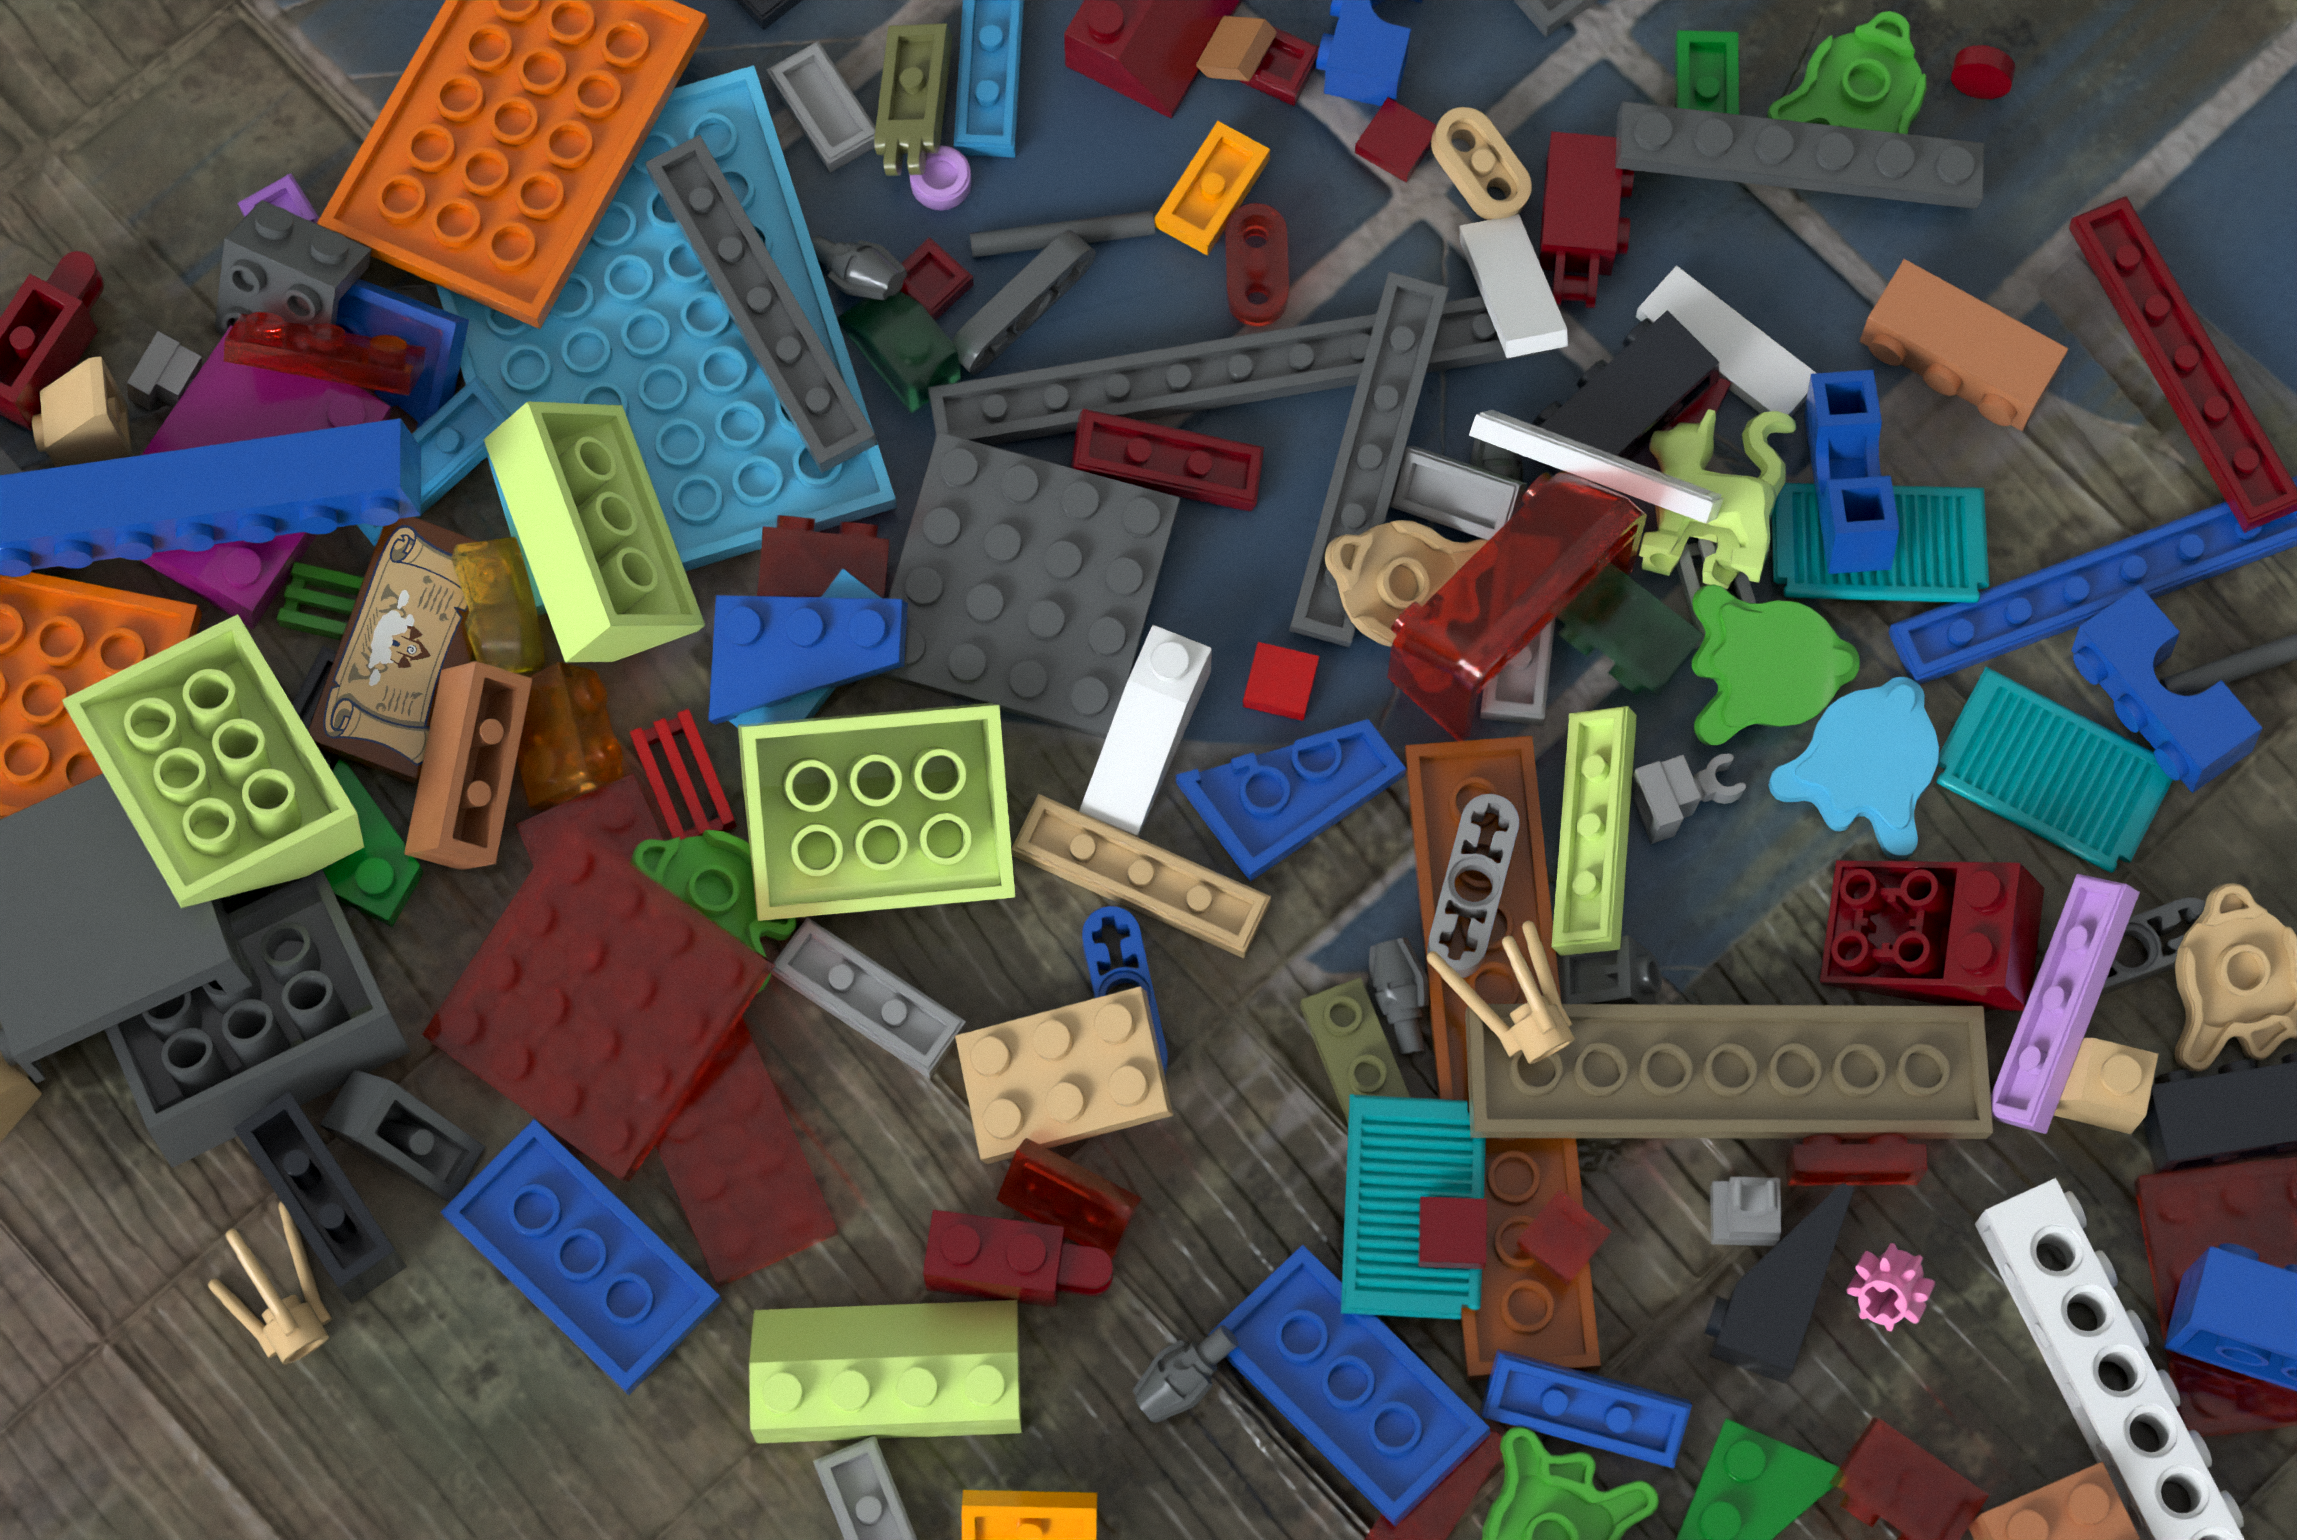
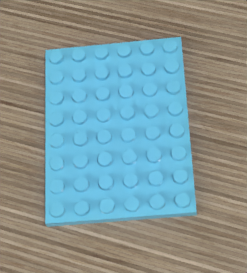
(654, 336)

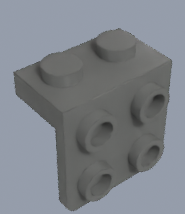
(286, 268)

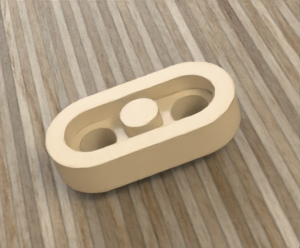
(1484, 166)

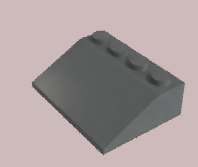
(299, 1028)

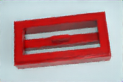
(664, 732)

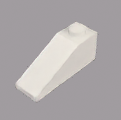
(1147, 729)

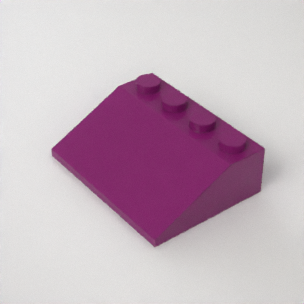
(243, 404)

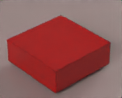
(1280, 681)

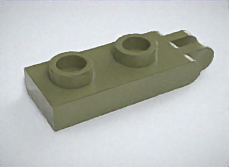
(912, 95)
(1352, 1043)

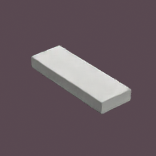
(1513, 286)
(1754, 363)

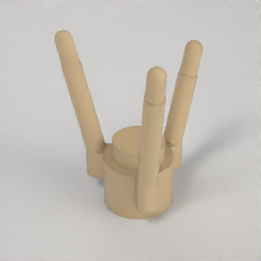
(1540, 1023)
(292, 1326)

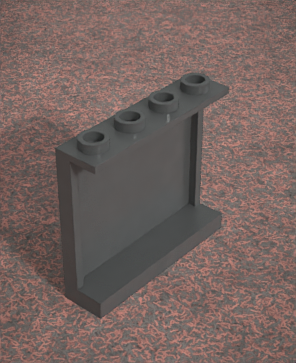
(94, 927)

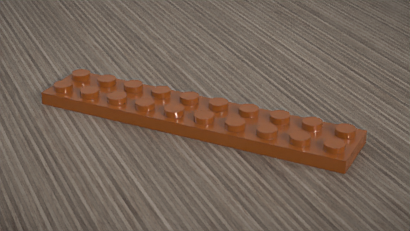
(1521, 1301)

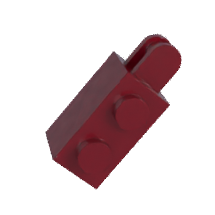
(1582, 213)
(46, 333)
(1010, 1260)

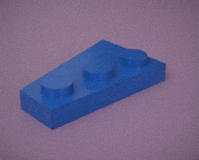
(379, 311)
(797, 645)
(1288, 796)

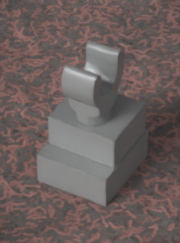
(163, 373)
(1669, 793)
(1745, 1211)

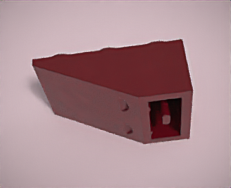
(1934, 931)

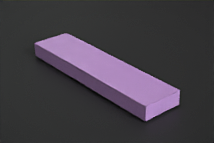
(2062, 1002)

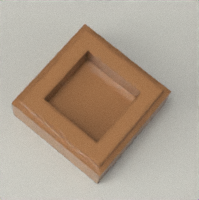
(1236, 48)

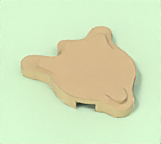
(1390, 570)
(2235, 980)

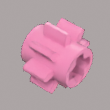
(1890, 1287)

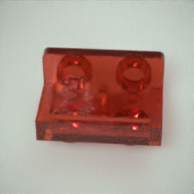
(806, 561)
(1905, 1487)

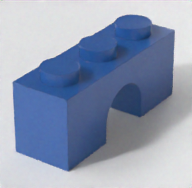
(1364, 55)
(1851, 494)
(2190, 734)

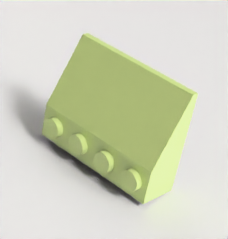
(216, 767)
(877, 811)

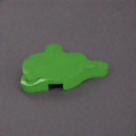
(1860, 80)
(1770, 663)
(716, 879)
(1556, 1496)

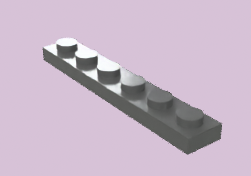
(1799, 155)
(761, 304)
(1371, 443)

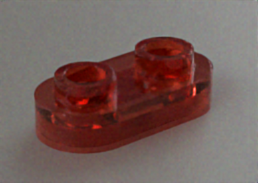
(1256, 268)

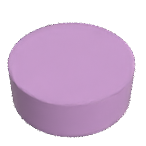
(945, 180)

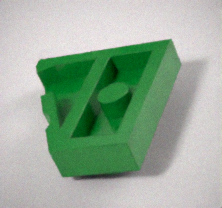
(380, 874)
(1753, 1487)

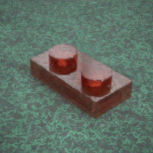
(1881, 1162)
(1068, 1196)

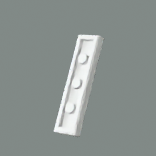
(1597, 465)

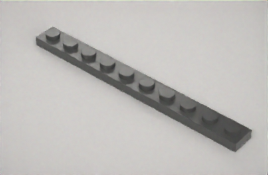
(1194, 376)

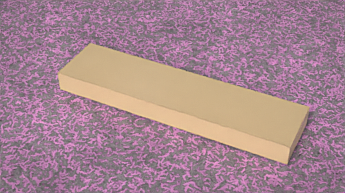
(1141, 876)

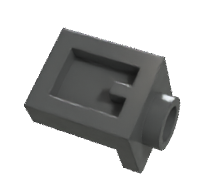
(1610, 976)

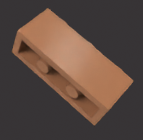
(1962, 346)
(468, 766)

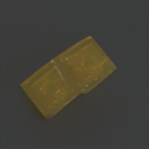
(501, 605)

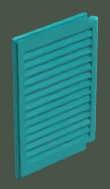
(1936, 556)
(2052, 771)
(1393, 1158)

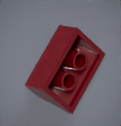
(1144, 46)

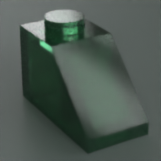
(903, 346)

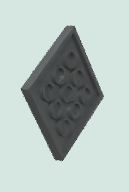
(1028, 583)

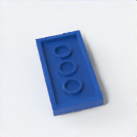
(581, 1256)
(1351, 1387)

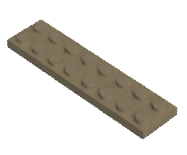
(1738, 1073)

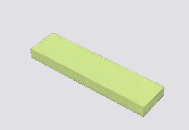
(1594, 831)

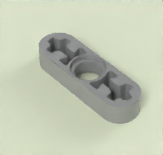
(1501, 847)

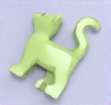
(1747, 505)

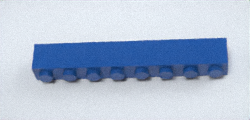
(209, 496)

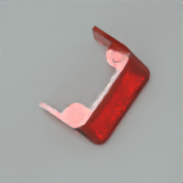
(1510, 594)

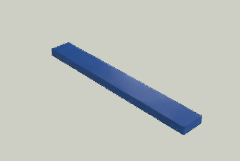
(2081, 587)

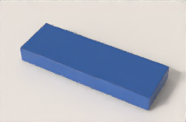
(1585, 1408)

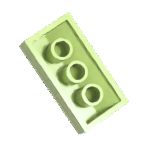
(592, 530)
(885, 1371)

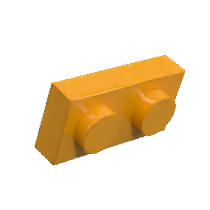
(1212, 188)
(1028, 1515)

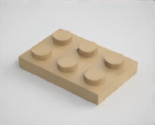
(1064, 1074)

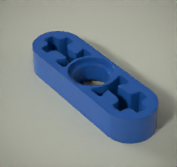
(1131, 951)

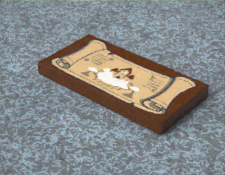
(393, 651)

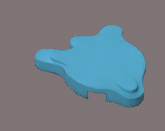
(1869, 761)

